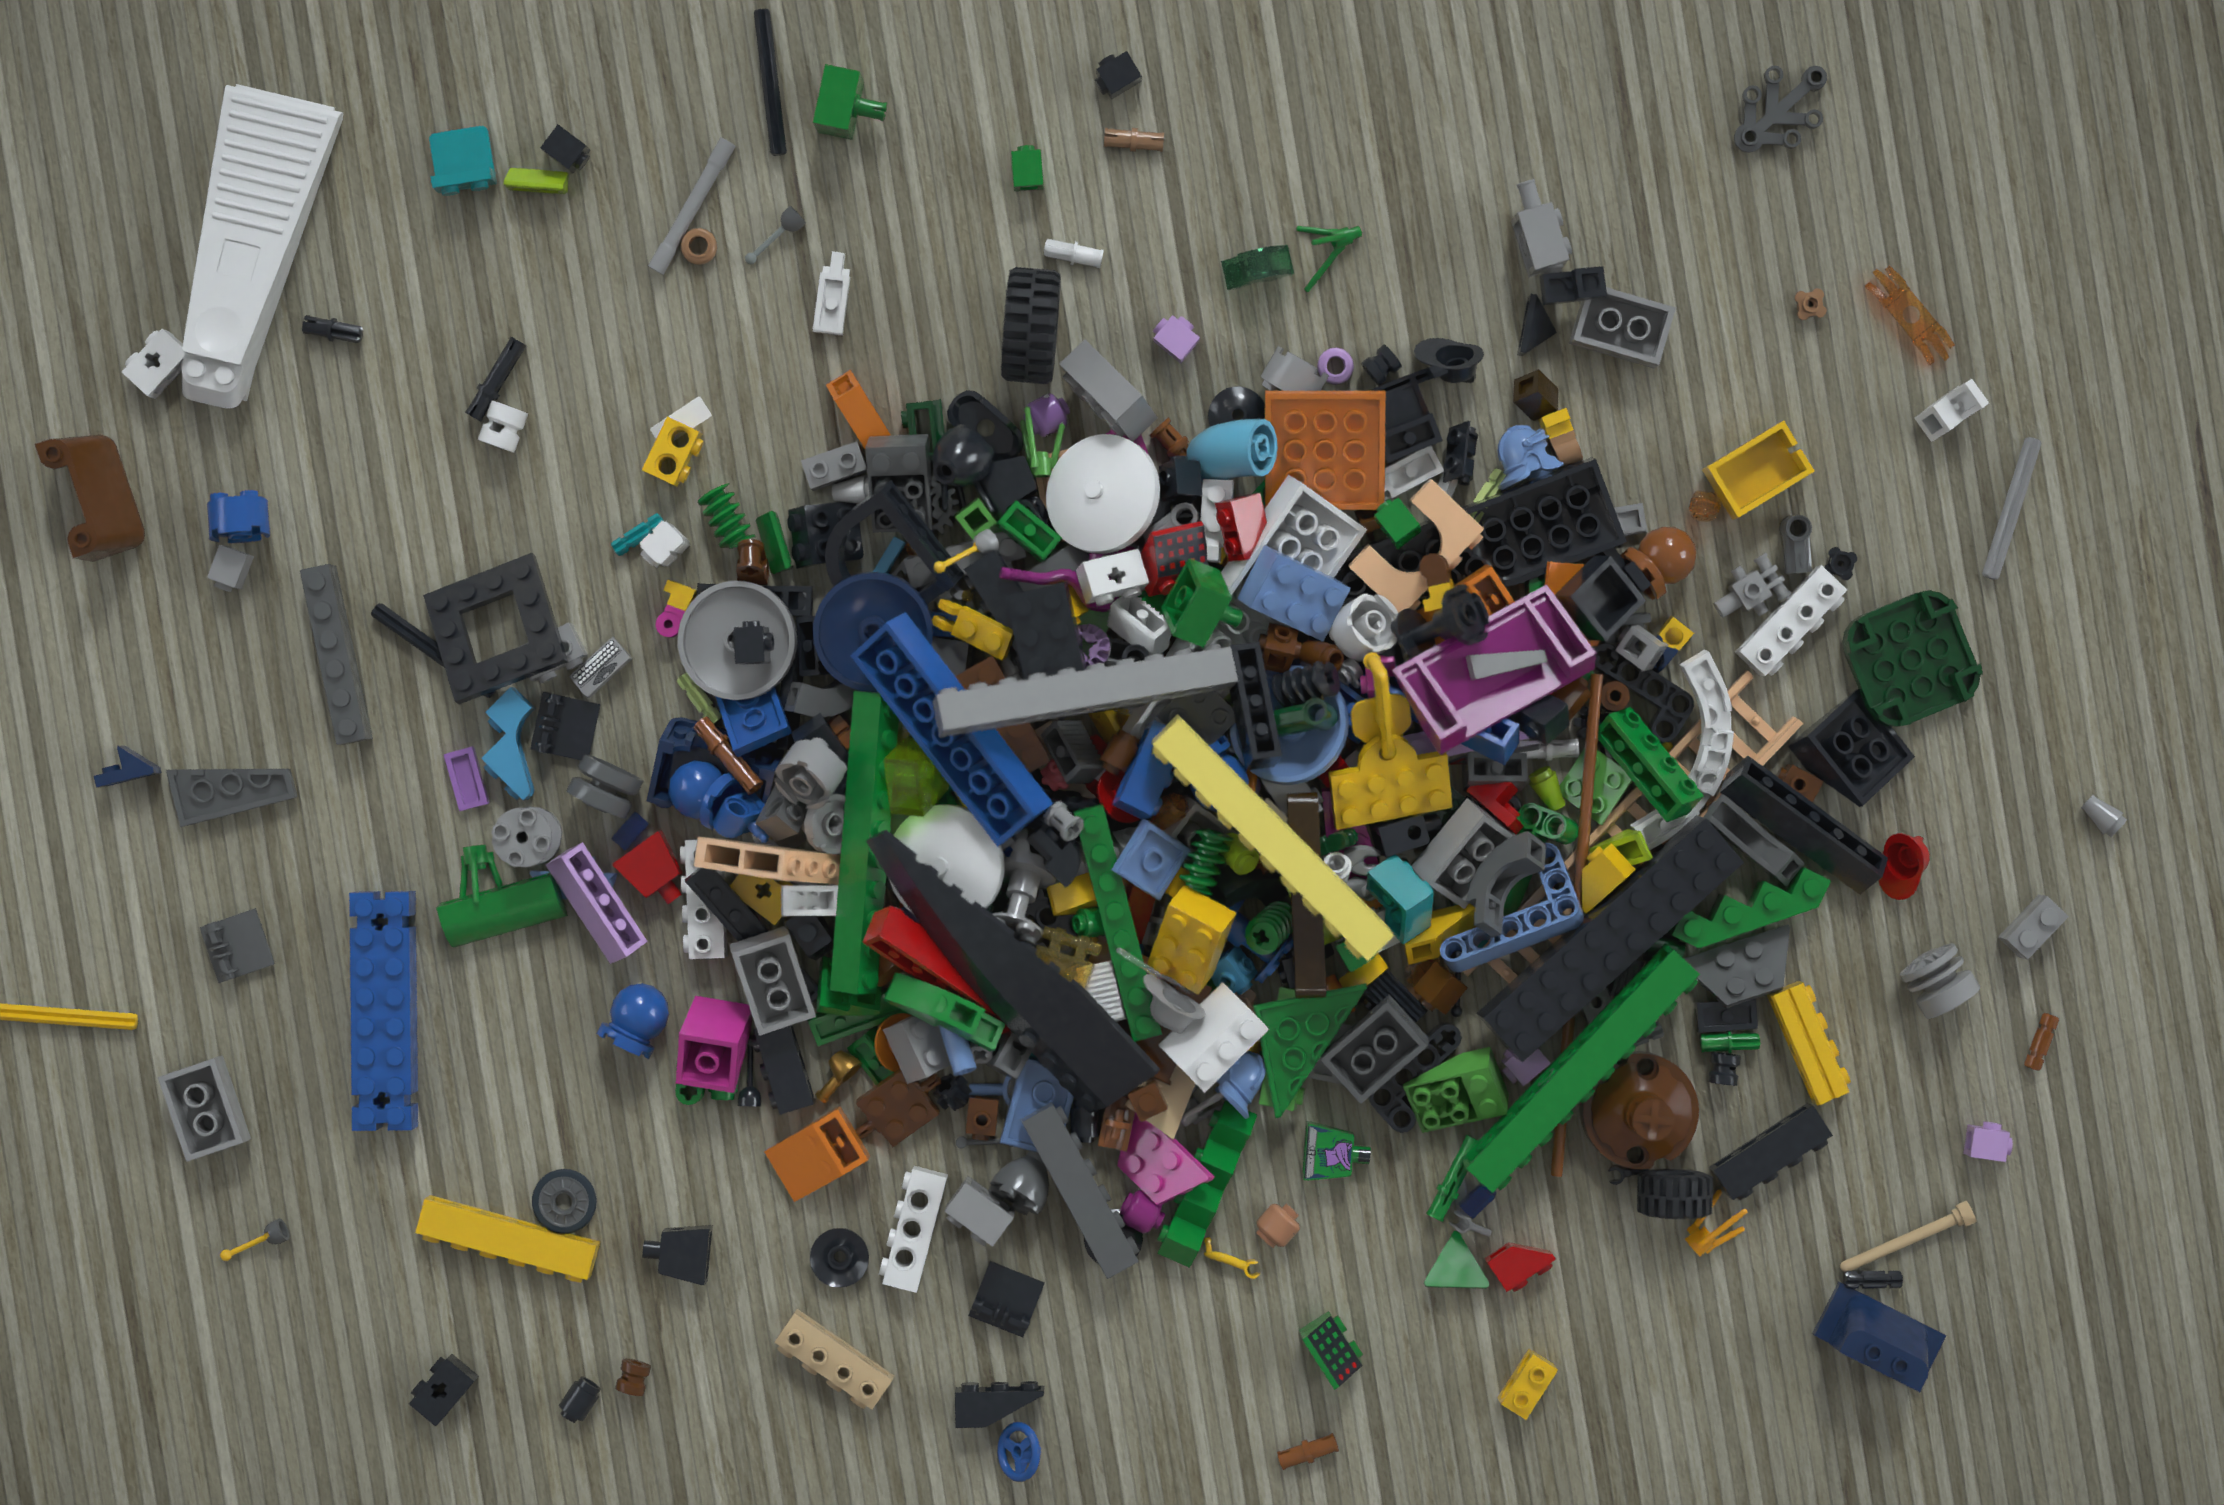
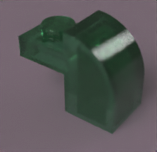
(1257, 266)

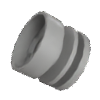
(1942, 985)

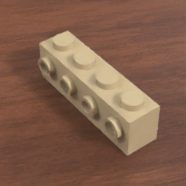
(834, 1359)

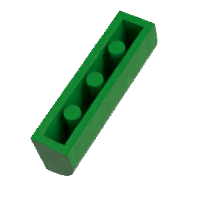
(501, 910)

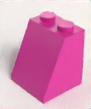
(713, 1044)

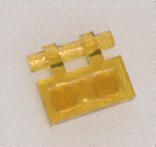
(1070, 966)

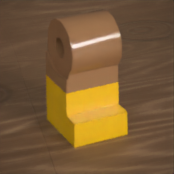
(1562, 437)

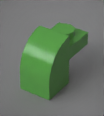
(976, 518)

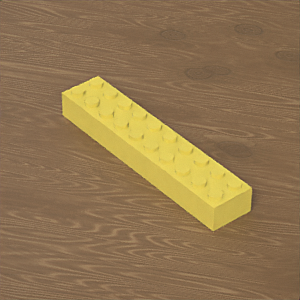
(1278, 844)

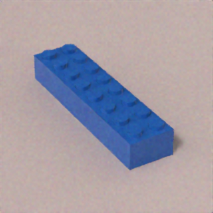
(973, 763)

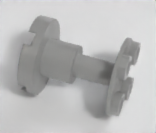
(821, 827)
(543, 836)
(1025, 876)

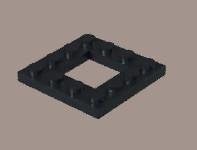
(542, 653)

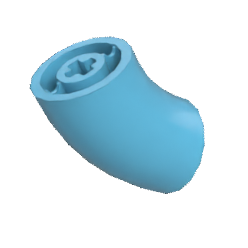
(1235, 449)

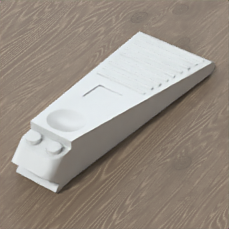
(255, 212)

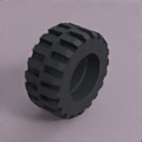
(1030, 325)

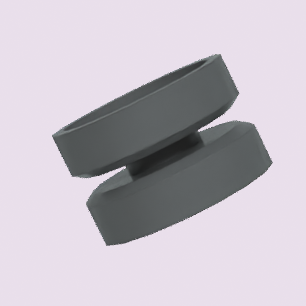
(603, 789)

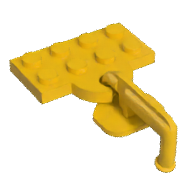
(1395, 780)

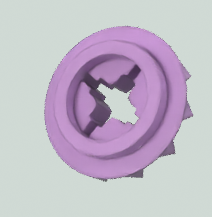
(1099, 651)

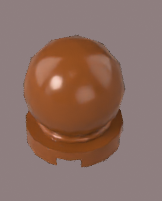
(1664, 558)

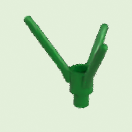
(1339, 239)

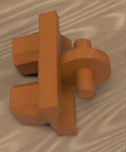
(1117, 1125)

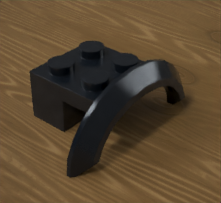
(1407, 418)

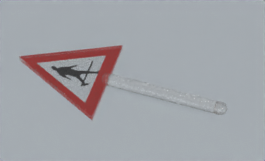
(1152, 971)

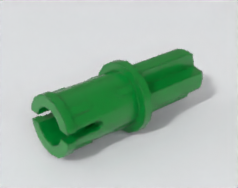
(1729, 1042)

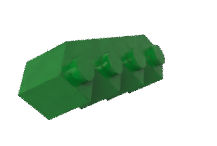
(1764, 907)
(1197, 1208)

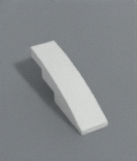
(810, 900)

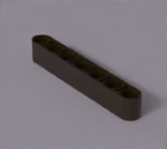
(1307, 928)

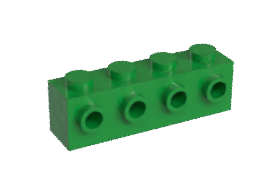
(1649, 764)

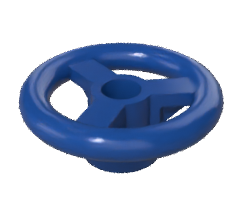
(1022, 1452)

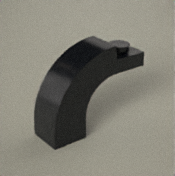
(1235, 887)

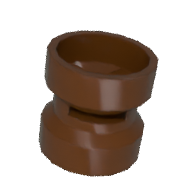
(633, 1377)

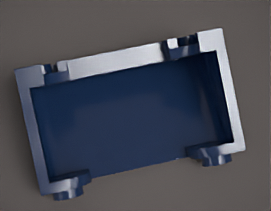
(682, 745)

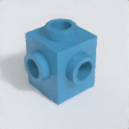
(1234, 970)

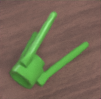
(1039, 462)

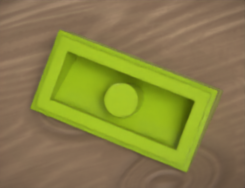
(537, 181)

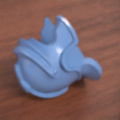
(1524, 455)
(1242, 1081)

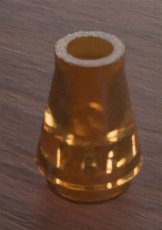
(1170, 812)

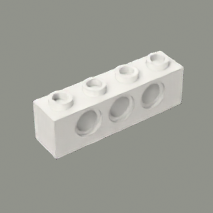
(909, 1275)

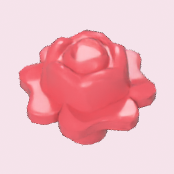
(1053, 777)

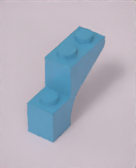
(507, 756)

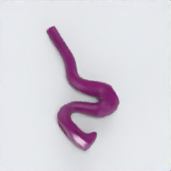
(1060, 575)

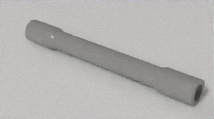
(668, 247)

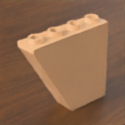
(767, 861)

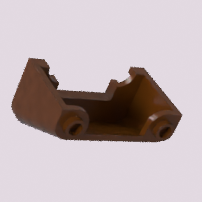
(103, 493)

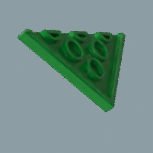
(1299, 1036)

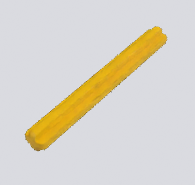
(67, 1016)

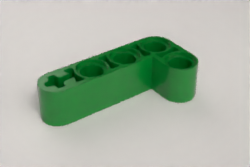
(1543, 829)

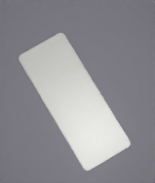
(690, 415)

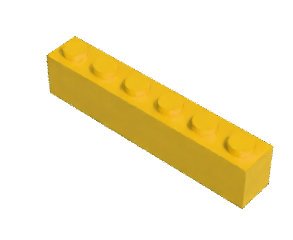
(507, 1237)

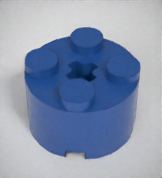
(238, 517)

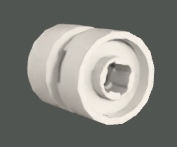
(510, 418)

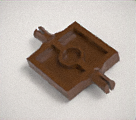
(897, 1107)

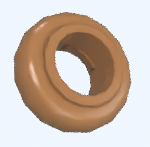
(688, 239)

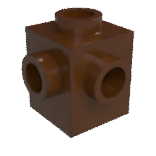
(1279, 647)

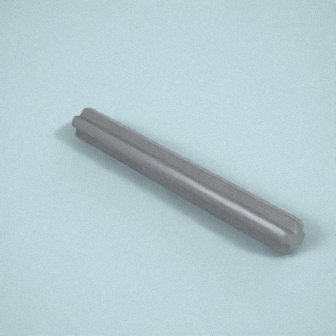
(2011, 508)

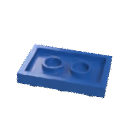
(754, 721)

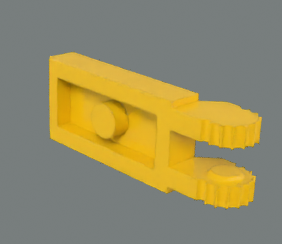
(975, 629)

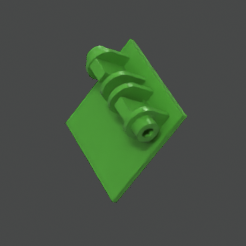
(1609, 785)

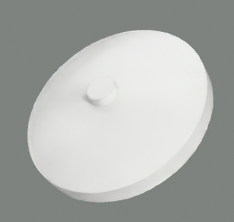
(1102, 493)
(957, 848)

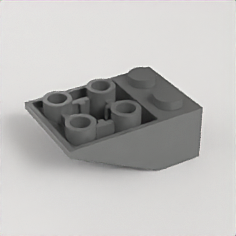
(908, 465)

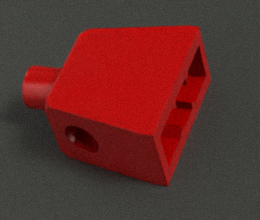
(652, 868)

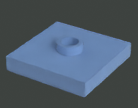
(1151, 859)

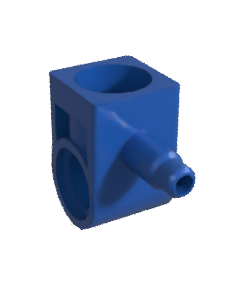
(739, 817)

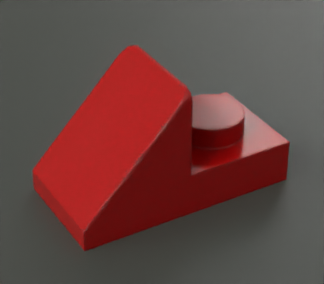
(1495, 799)

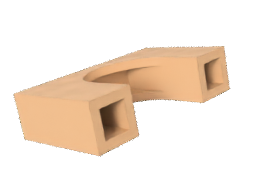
(1456, 533)

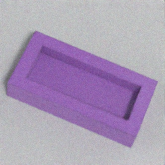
(466, 778)

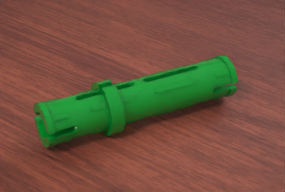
(1448, 1189)

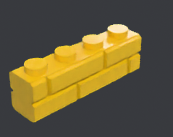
(1808, 1042)

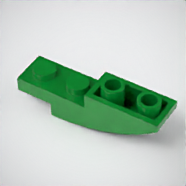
(944, 1009)

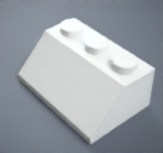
(1217, 1040)

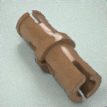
(1134, 139)

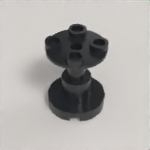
(1461, 617)

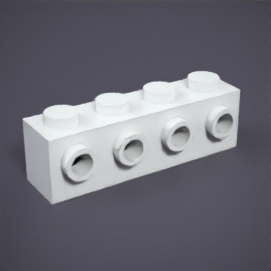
(1791, 621)
(705, 932)

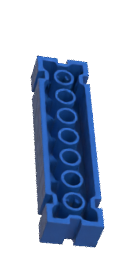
(383, 1010)

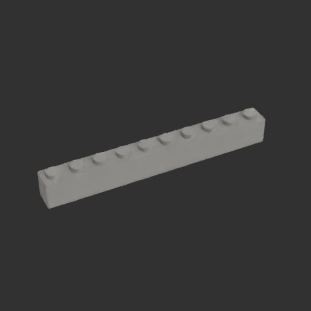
(1084, 691)

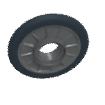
(545, 1204)

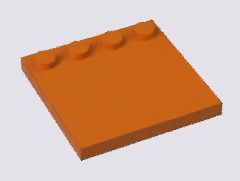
(1330, 445)

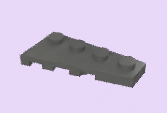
(216, 793)

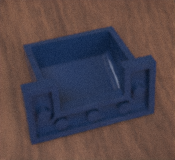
(1879, 1336)

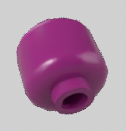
(1141, 1212)

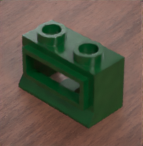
(935, 415)

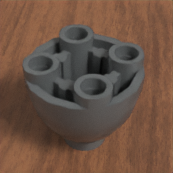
(1023, 1183)

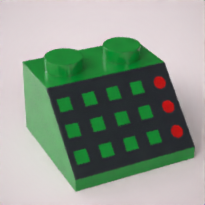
(1331, 1348)

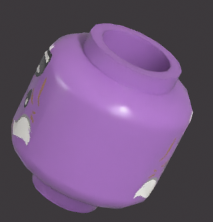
(1048, 414)

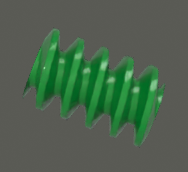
(725, 517)
(1205, 860)
(1269, 927)

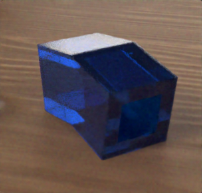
(630, 831)
(1477, 1200)

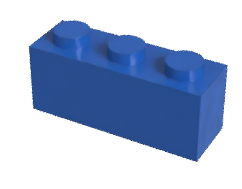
(1144, 779)

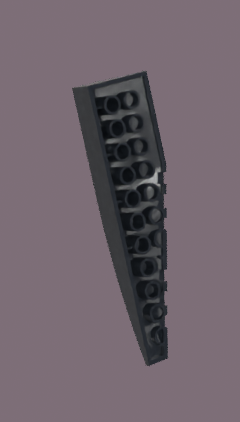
(1526, 526)
(1040, 1006)

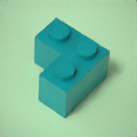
(1404, 896)

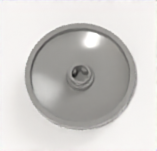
(708, 639)

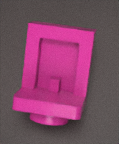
(1367, 682)

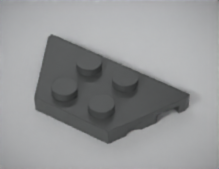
(1744, 967)

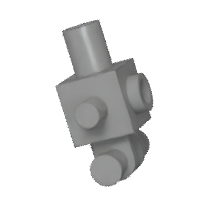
(1751, 590)

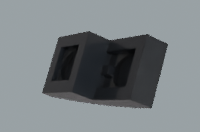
(1573, 285)

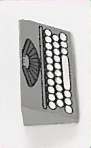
(600, 667)

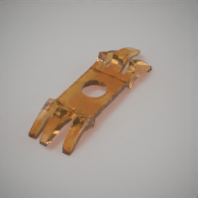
(1917, 331)

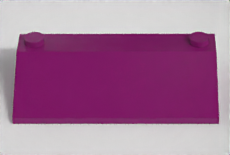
(1456, 708)

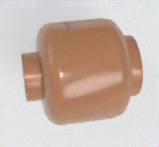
(1278, 1225)

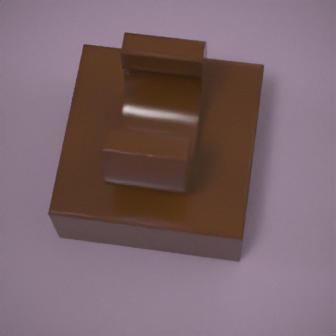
(1367, 520)

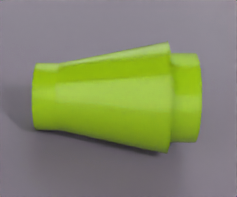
(1547, 787)

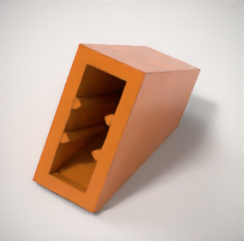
(856, 407)

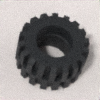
(1674, 1194)

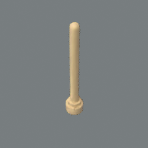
(1960, 1216)

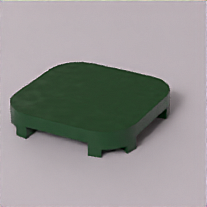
(1911, 658)

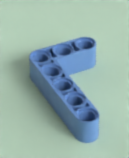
(1522, 921)

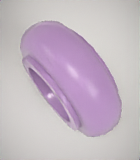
(1344, 356)

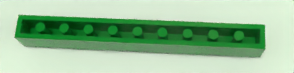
(865, 814)

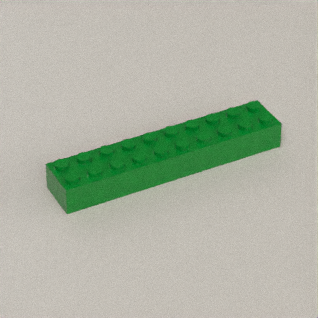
(1579, 1068)

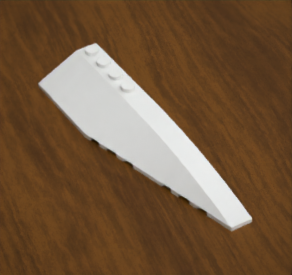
(1297, 526)

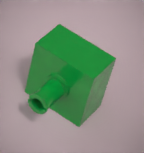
(842, 102)
(1198, 603)

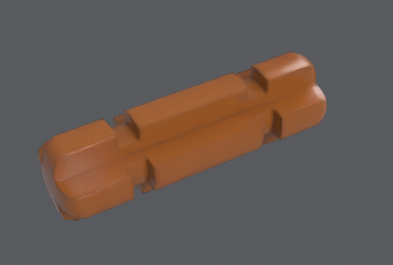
(2041, 1041)

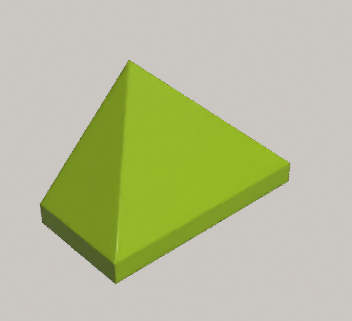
(1630, 845)

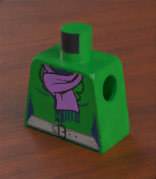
(1330, 1152)

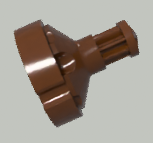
(1641, 1110)

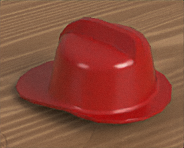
(1905, 864)

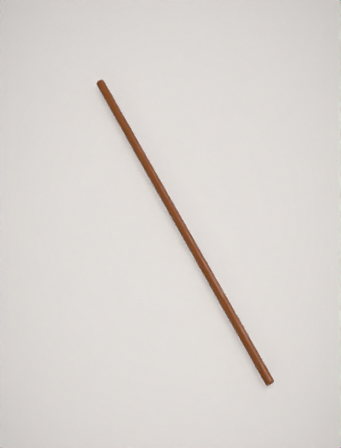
(1581, 862)

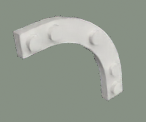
(1713, 750)

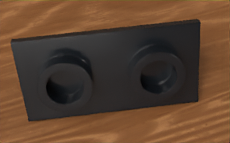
(1460, 443)

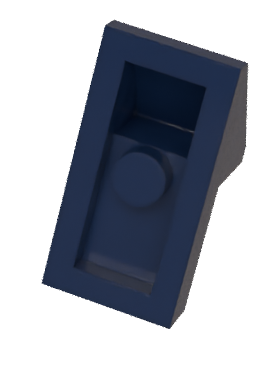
(133, 767)

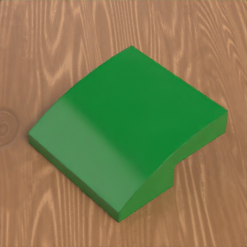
(843, 1003)

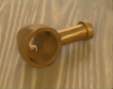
(843, 1068)

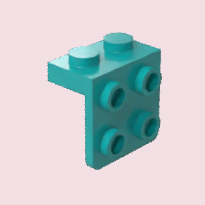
(462, 160)

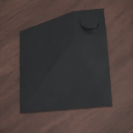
(1852, 750)

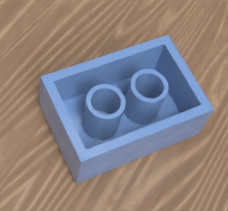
(1293, 593)

